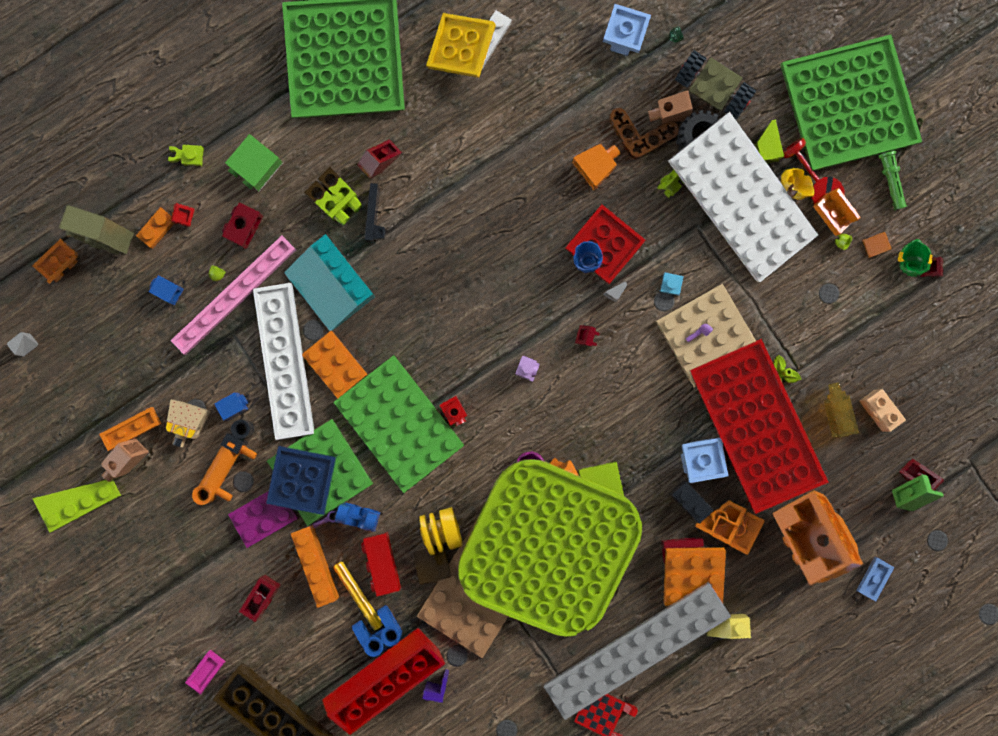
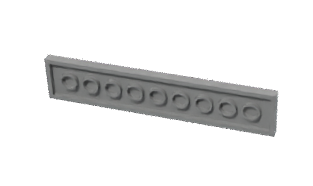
(637, 650)

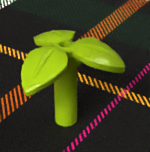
(788, 374)

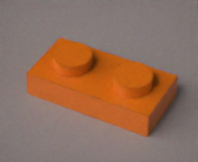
(155, 228)

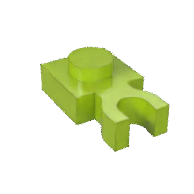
(189, 155)

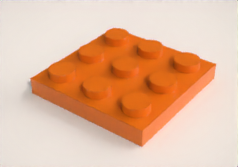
(690, 569)

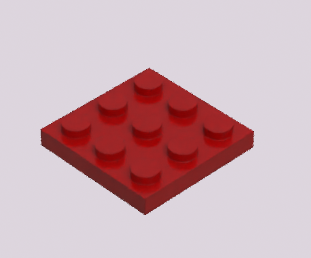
(613, 237)

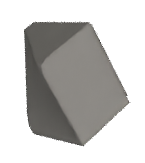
(22, 344)

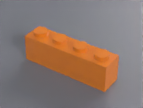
(315, 566)

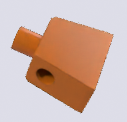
(596, 164)

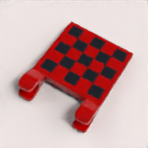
(604, 714)

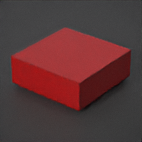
(182, 215)

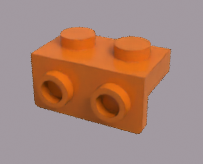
(836, 211)
(56, 261)

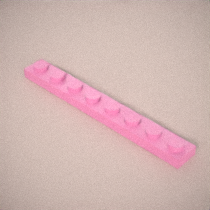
(233, 295)

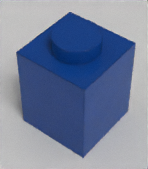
(165, 290)
(231, 406)

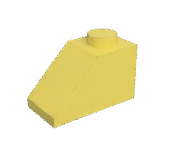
(733, 628)

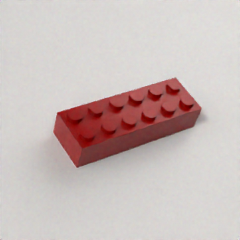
(383, 681)

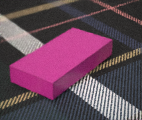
(205, 672)

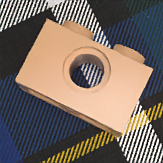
(882, 410)

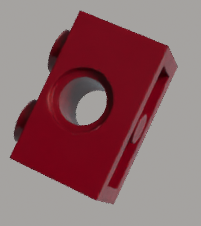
(252, 221)
(259, 598)

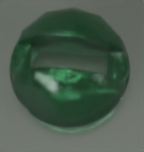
(676, 35)

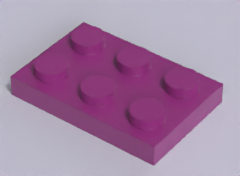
(258, 520)

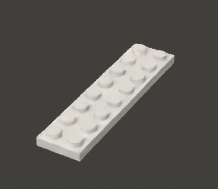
(283, 361)

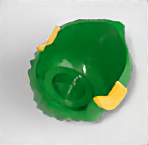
(915, 258)

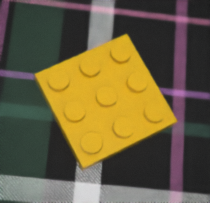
(461, 45)

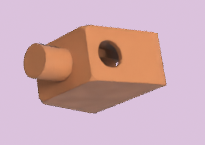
(678, 104)
(123, 459)

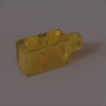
(840, 412)

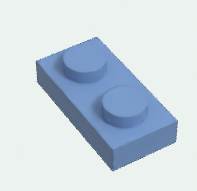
(875, 579)

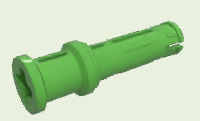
(891, 172)

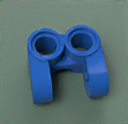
(357, 516)
(365, 637)

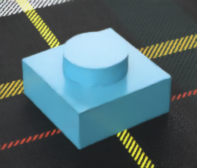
(671, 284)

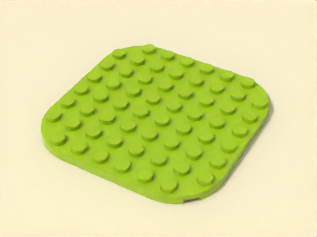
(549, 548)

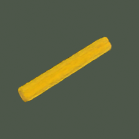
(358, 595)

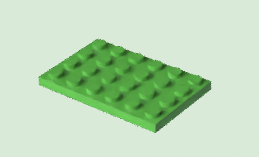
(398, 424)

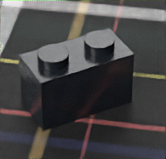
(691, 502)

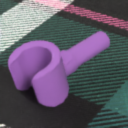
(705, 329)
(326, 519)

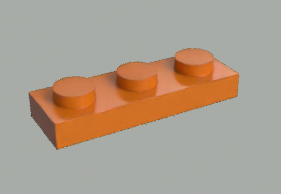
(130, 428)

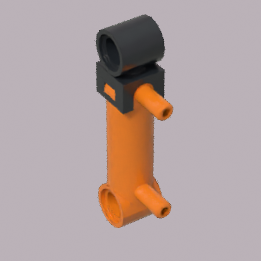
(231, 447)

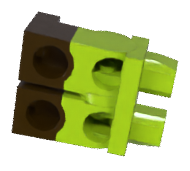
(338, 201)

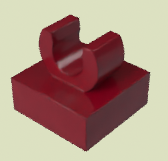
(586, 336)

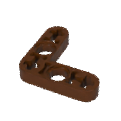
(636, 139)

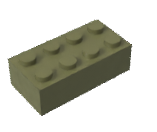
(96, 231)

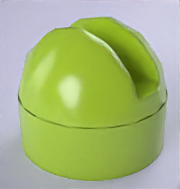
(844, 241)
(216, 273)

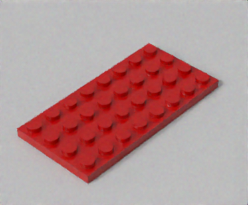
(758, 426)

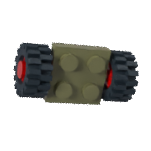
(715, 84)

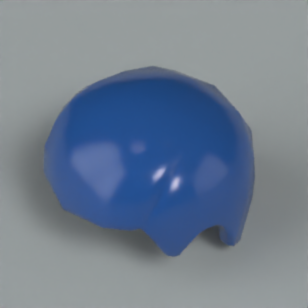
(588, 257)

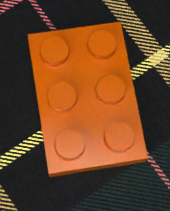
(334, 364)

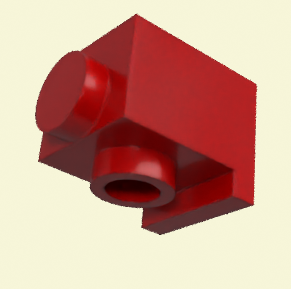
(450, 404)

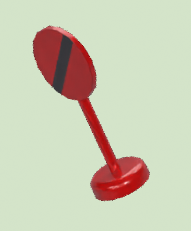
(822, 185)

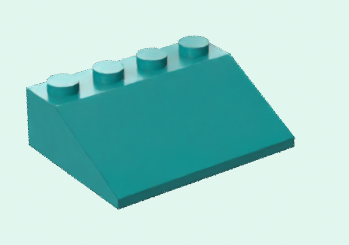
(329, 283)

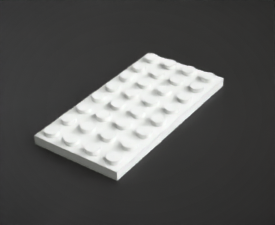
(743, 197)

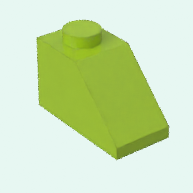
(769, 144)

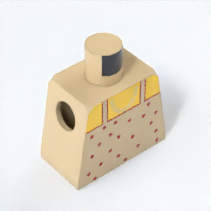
(185, 421)

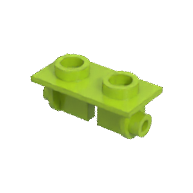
(670, 184)

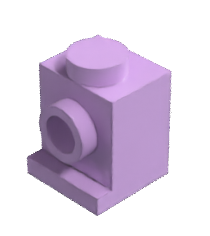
(527, 368)

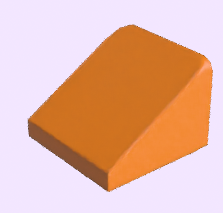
(877, 244)

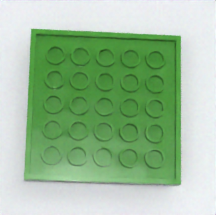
(343, 57)
(851, 102)

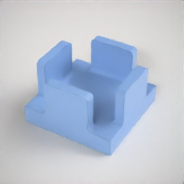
(626, 29)
(704, 460)

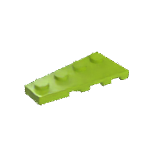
(69, 505)

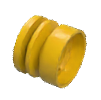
(440, 531)

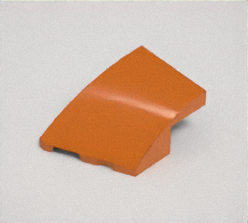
(733, 526)

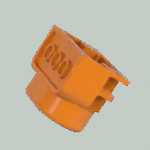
(806, 526)

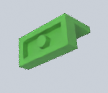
(915, 494)

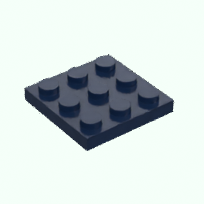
(301, 480)

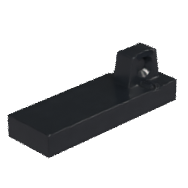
(373, 231)

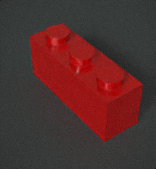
(381, 564)

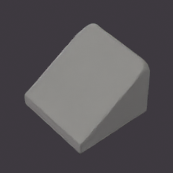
(615, 292)

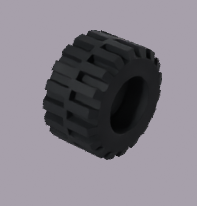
(691, 123)

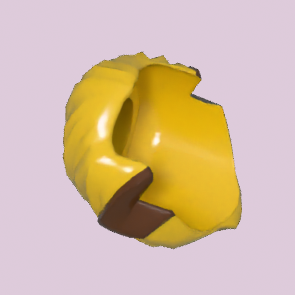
(797, 184)

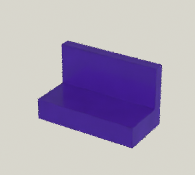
(435, 691)

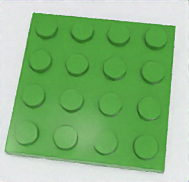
(348, 475)

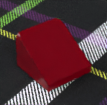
(936, 268)

